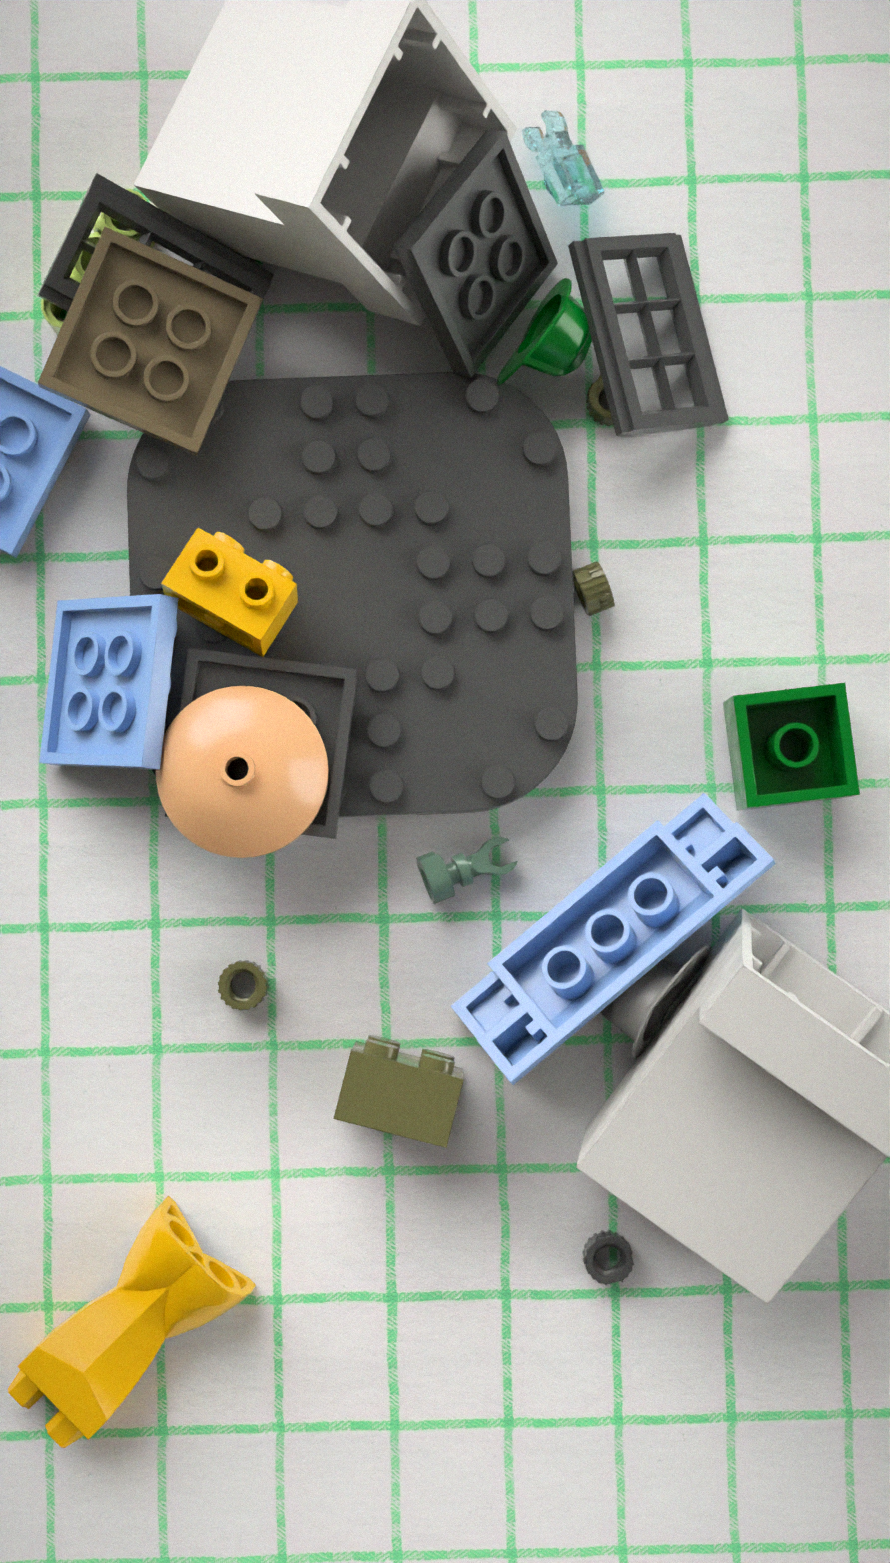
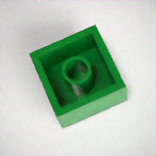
(791, 746)

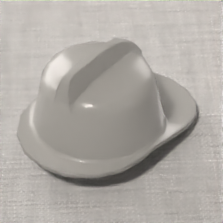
(646, 1002)

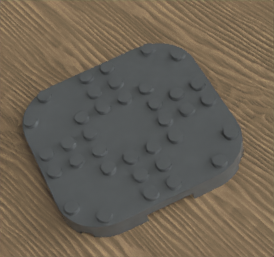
(420, 554)

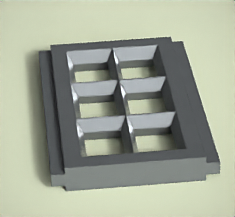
(153, 226)
(608, 342)

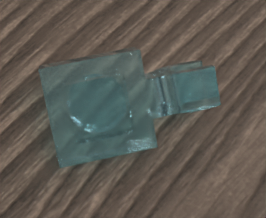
(565, 166)

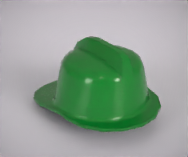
(555, 337)

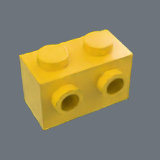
(231, 590)

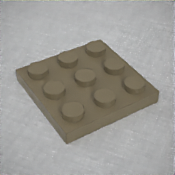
(150, 341)

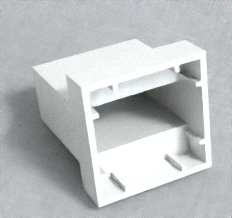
(321, 137)
(751, 1109)

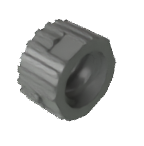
(620, 1270)

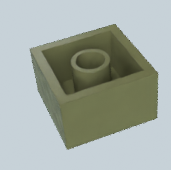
(400, 1091)

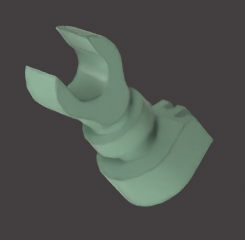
(441, 877)

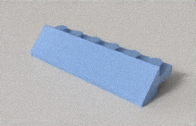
(609, 934)

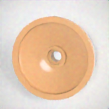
(283, 778)

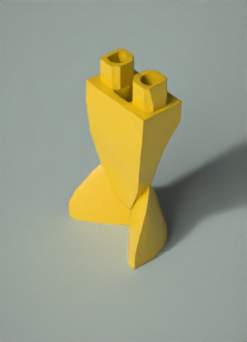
(111, 1341)

